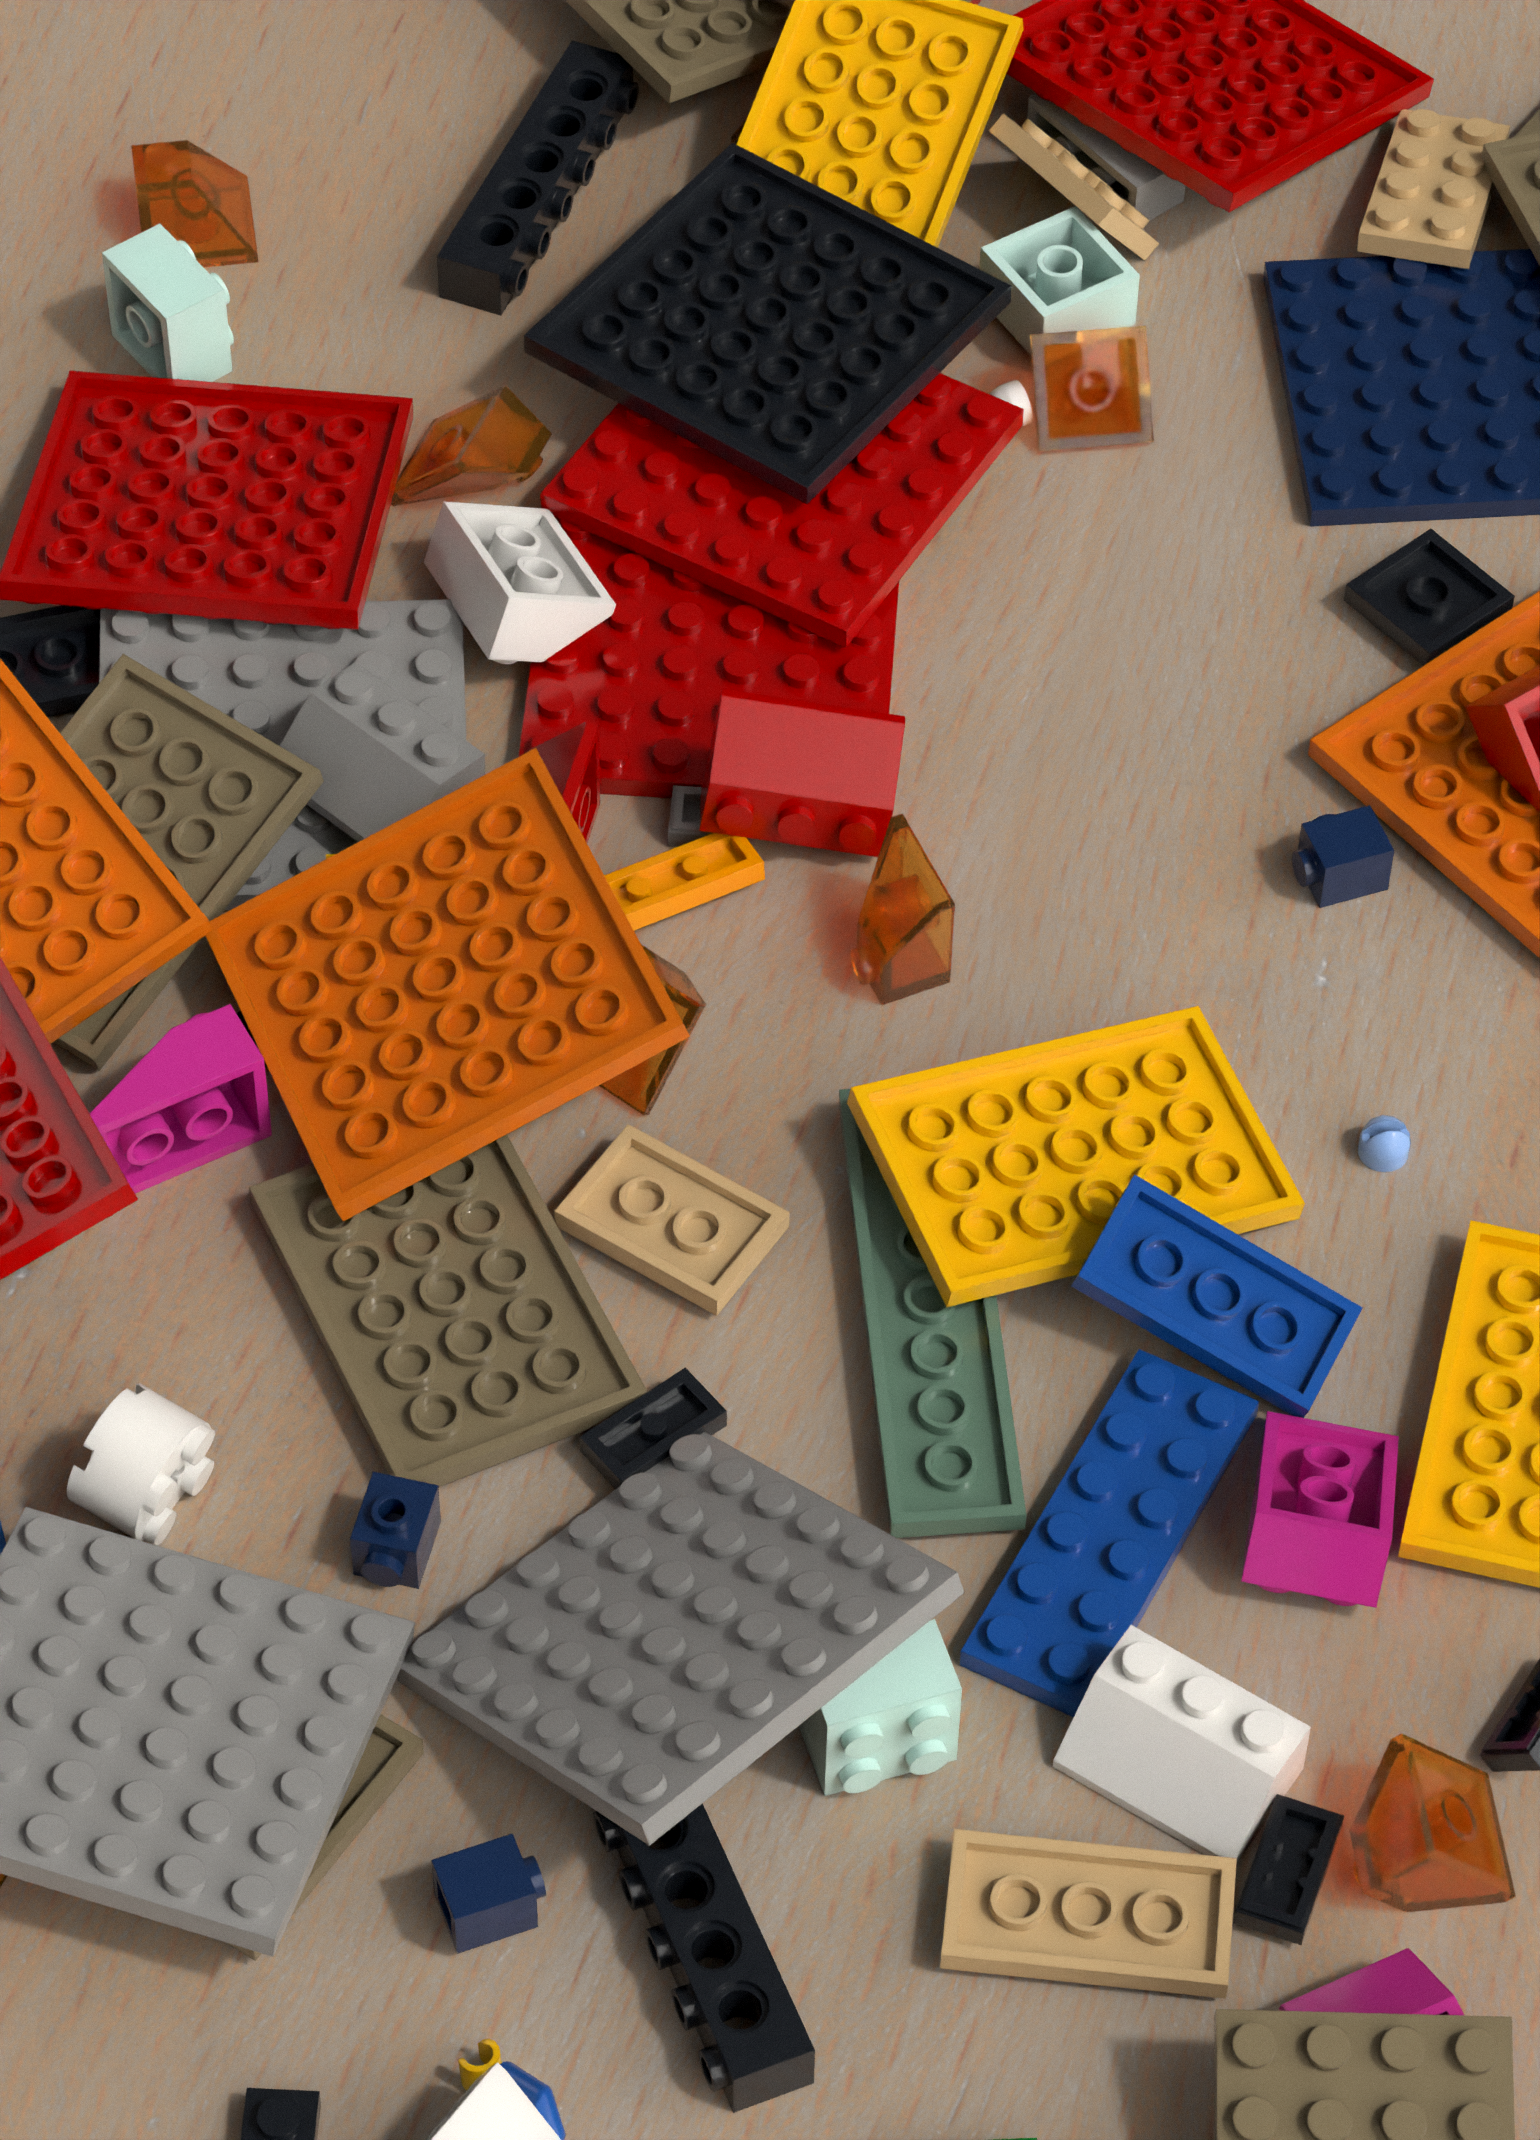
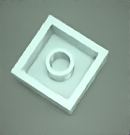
(1062, 278)
(168, 308)
(889, 1719)

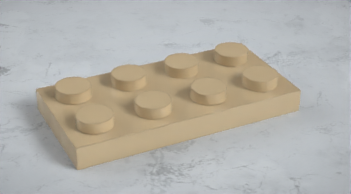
(1431, 189)
(1089, 1913)

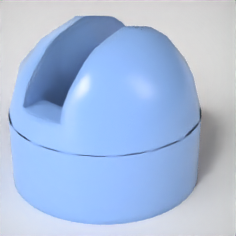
(1384, 1144)

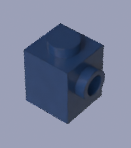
(1343, 856)
(395, 1530)
(487, 1892)

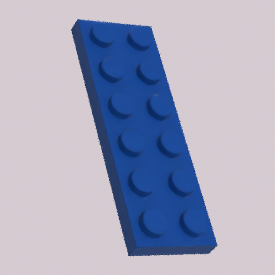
(1109, 1531)

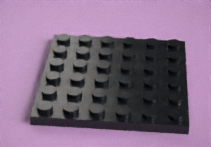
(768, 321)

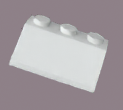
(515, 579)
(1182, 1746)

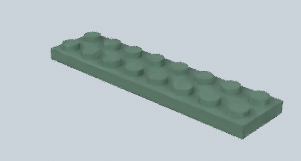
(933, 1375)

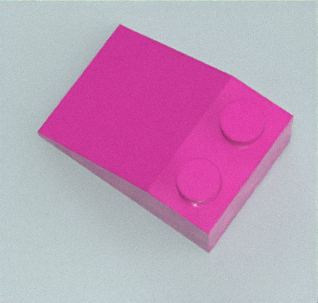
(187, 1101)
(1321, 1510)

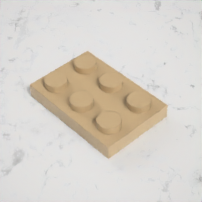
(1077, 183)
(672, 1219)

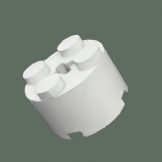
(142, 1464)

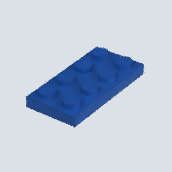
(1217, 1297)

